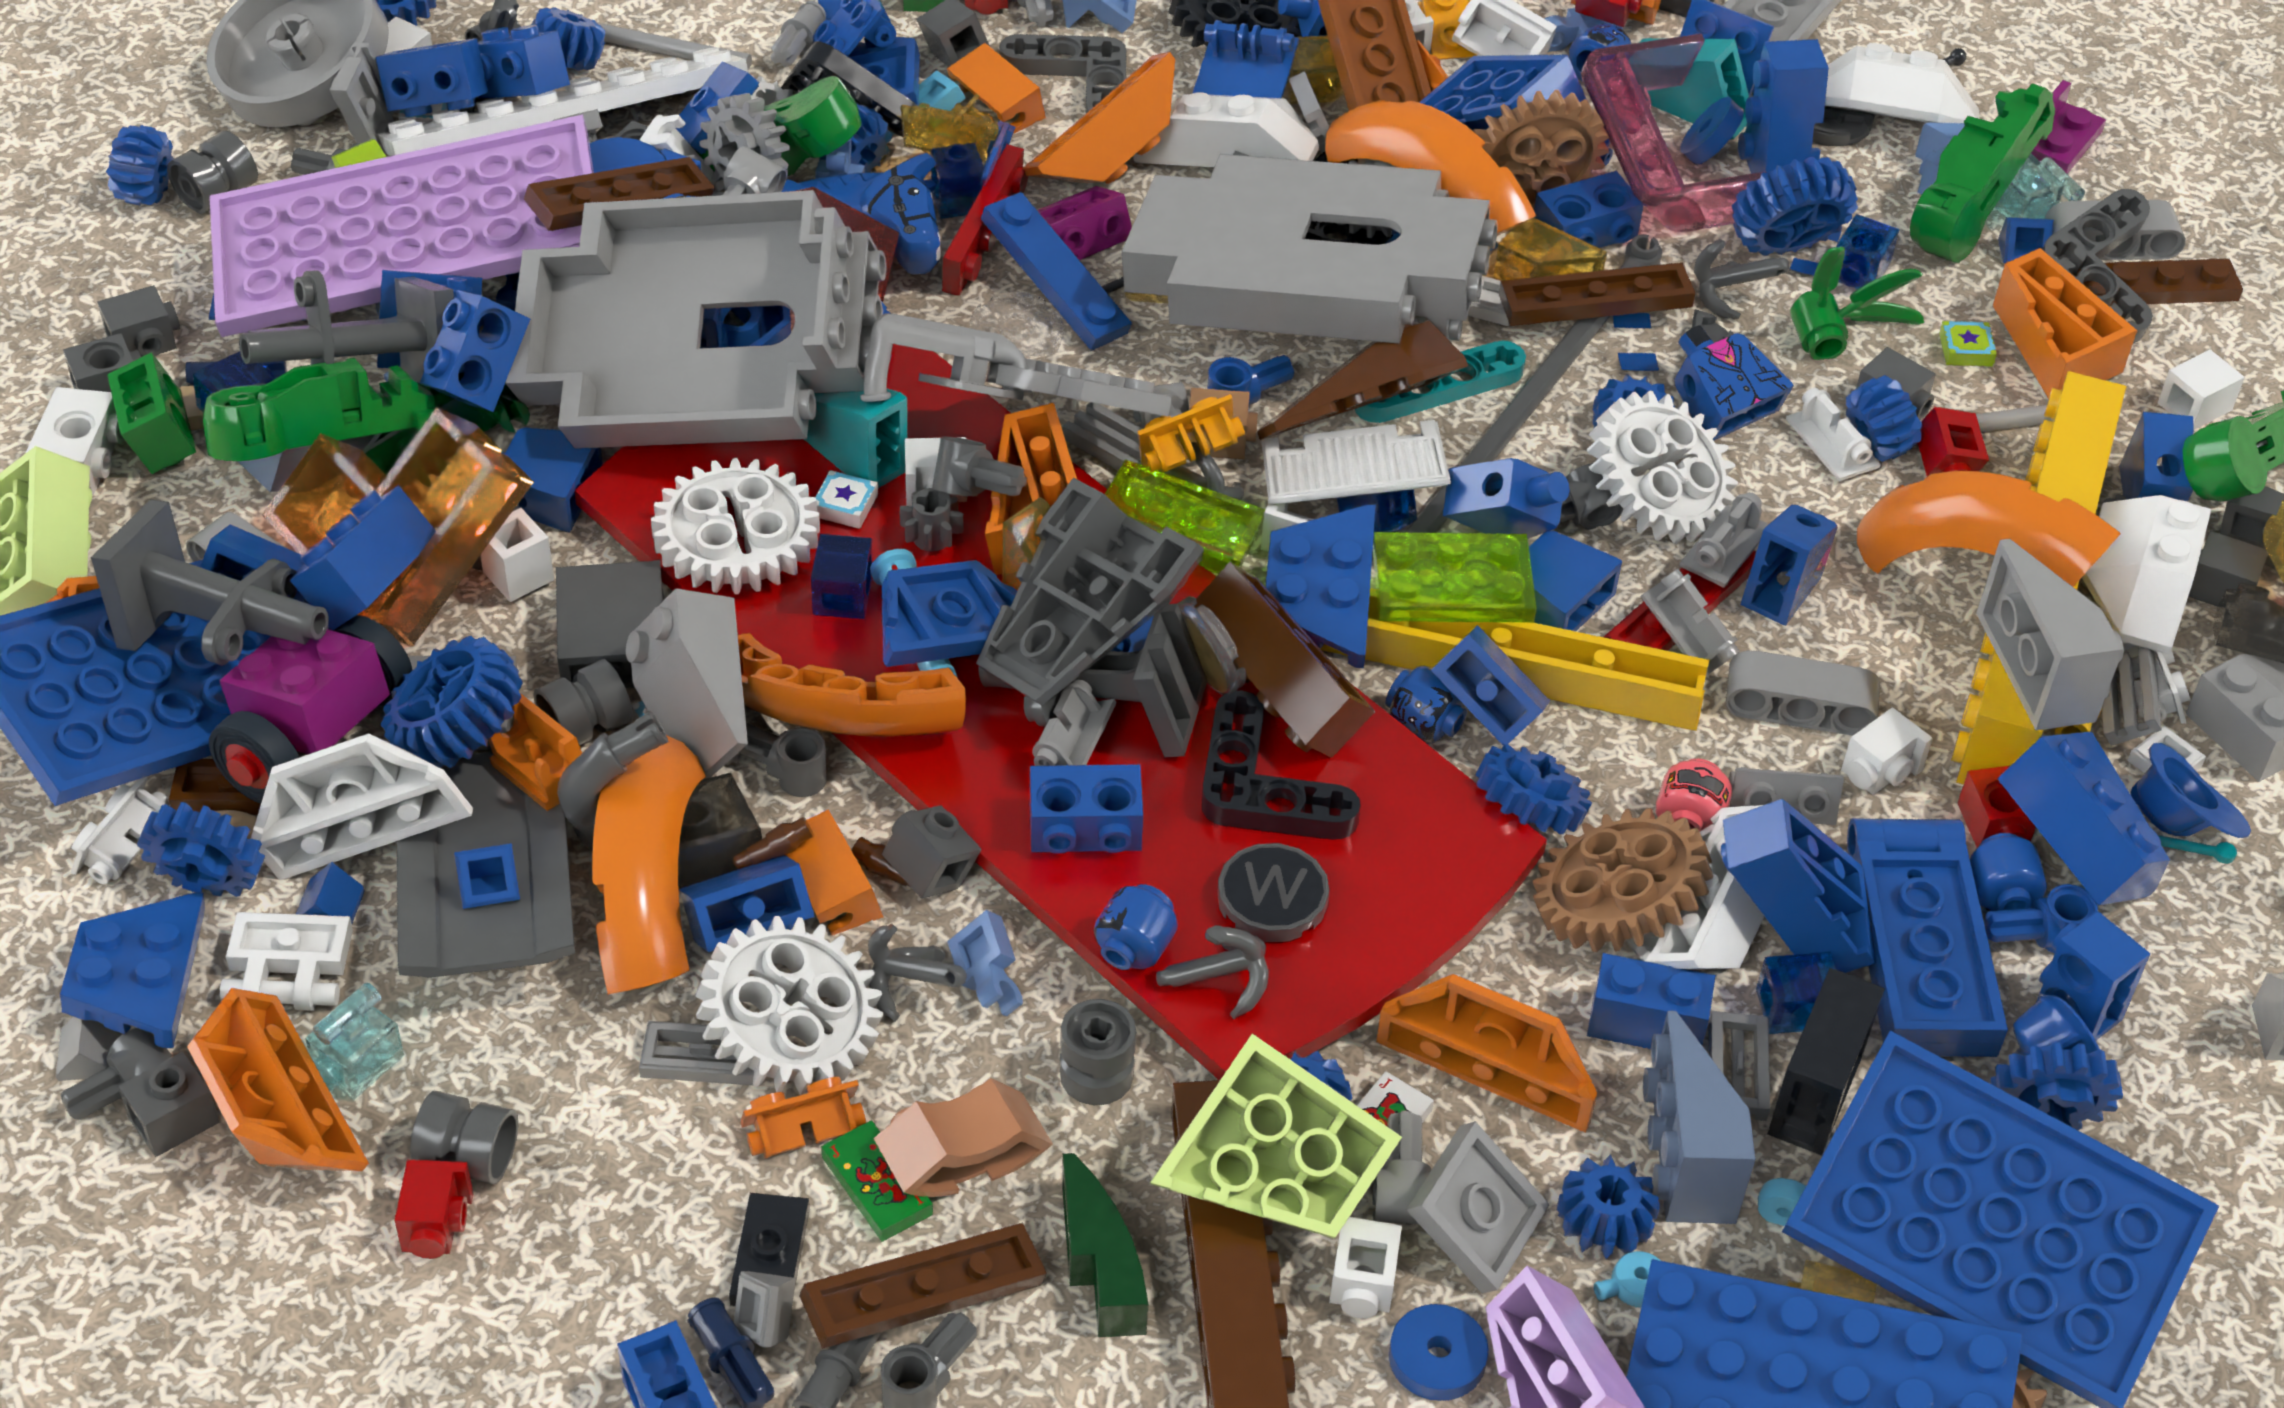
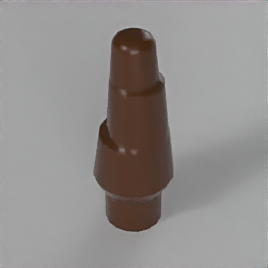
(778, 842)
(873, 860)

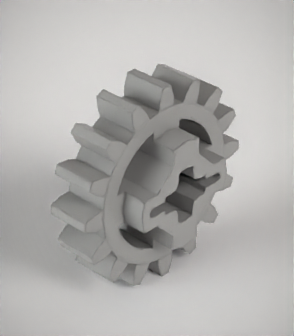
(740, 123)

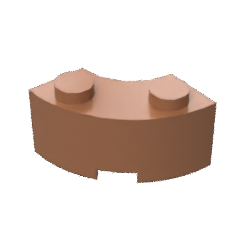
(961, 1138)

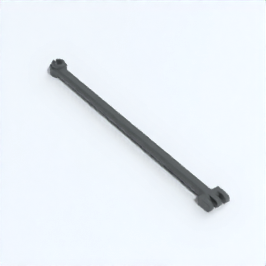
(1535, 388)

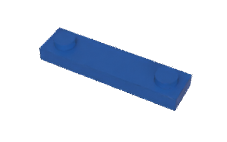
(1056, 271)

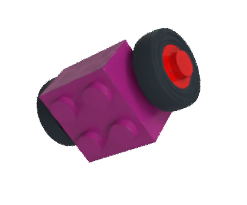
(302, 698)

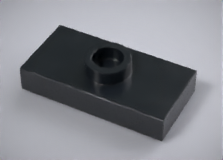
(771, 1237)

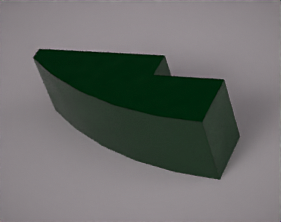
(1102, 1253)

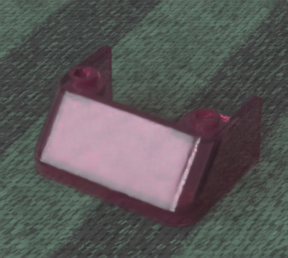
(1618, 88)

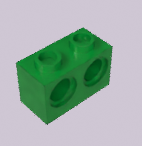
(151, 413)

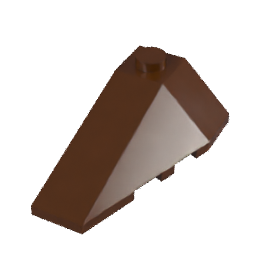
(1373, 376)

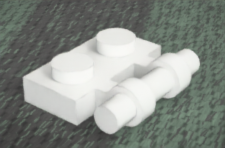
(289, 945)

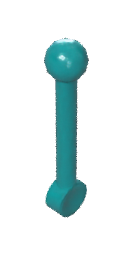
(2223, 852)

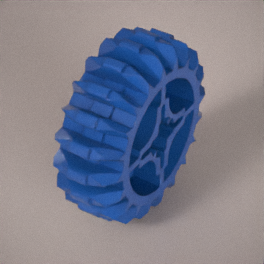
(1794, 206)
(453, 701)

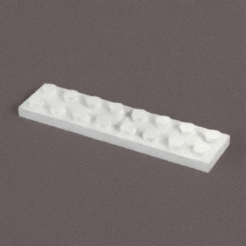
(582, 95)

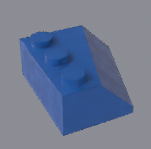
(1490, 81)
(2087, 816)

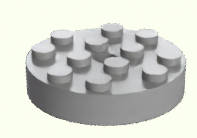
(258, 59)

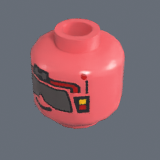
(1694, 791)

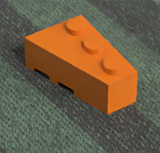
(2060, 322)
(1037, 445)

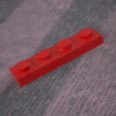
(965, 252)

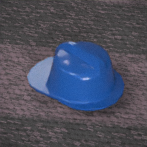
(2181, 801)
(2051, 1022)

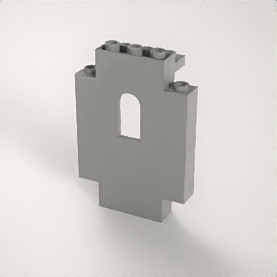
(1239, 256)
(625, 312)

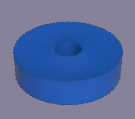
(1712, 130)
(1438, 1376)

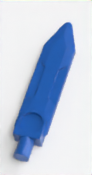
(996, 148)

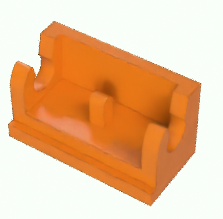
(999, 86)
(534, 753)
(835, 877)

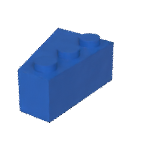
(1784, 105)
(362, 555)
(1801, 883)

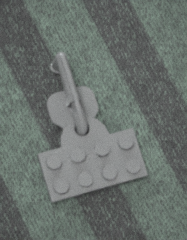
(1006, 367)

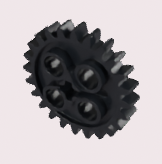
(1195, 14)

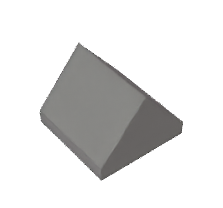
(83, 1049)
(764, 1307)

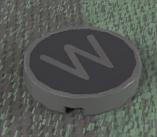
(1273, 891)

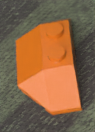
(1113, 129)
(1493, 1046)
(272, 1087)

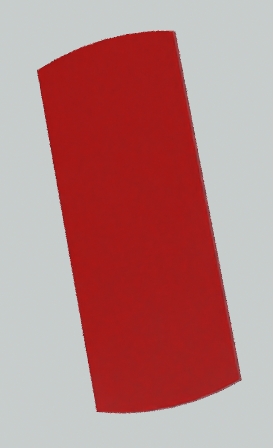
(1403, 888)

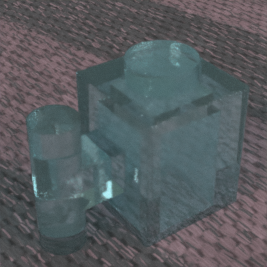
(2037, 190)
(355, 1043)

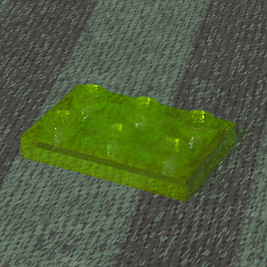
(1209, 518)
(1453, 577)

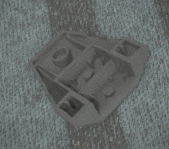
(1083, 592)

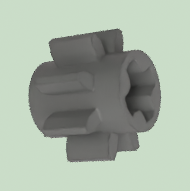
(931, 519)

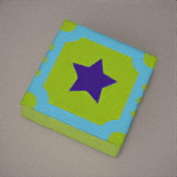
(1967, 343)

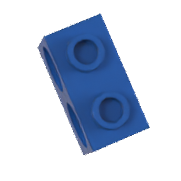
(1593, 209)
(485, 356)
(1086, 808)
(2095, 971)
(662, 1371)

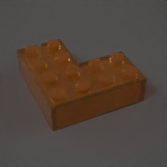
(451, 478)

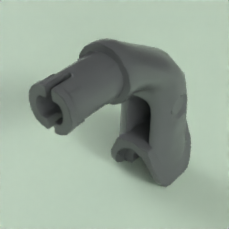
(598, 765)

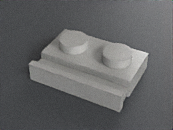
(361, 96)

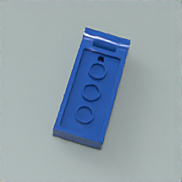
(1928, 936)

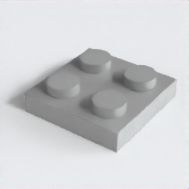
(1478, 1207)

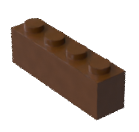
(1285, 664)

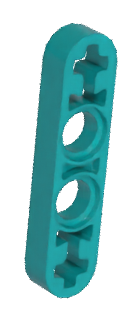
(1449, 390)

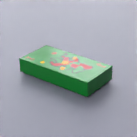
(871, 1184)

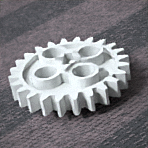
(1655, 435)
(701, 536)
(760, 1037)

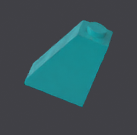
(1713, 76)
(861, 435)

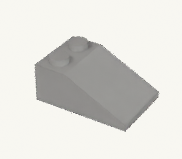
(2048, 640)
(691, 674)
(2244, 712)

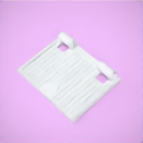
(1354, 463)

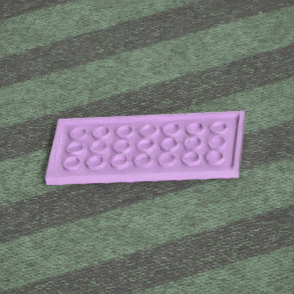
(414, 211)

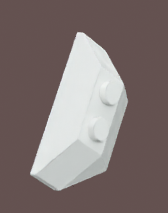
(1898, 85)
(1219, 124)
(2148, 568)
(350, 803)
(1721, 927)

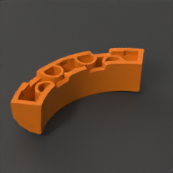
(1430, 139)
(1976, 513)
(847, 704)
(638, 867)

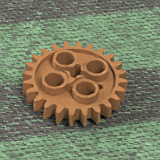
(1546, 141)
(1623, 880)

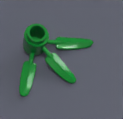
(1821, 321)

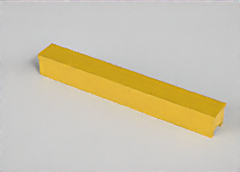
(1560, 662)

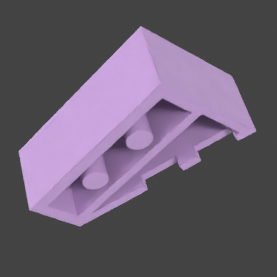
(1553, 1349)

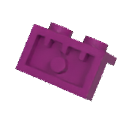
(2072, 131)
(1090, 220)

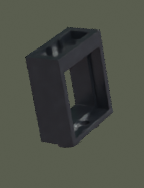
(1825, 1061)

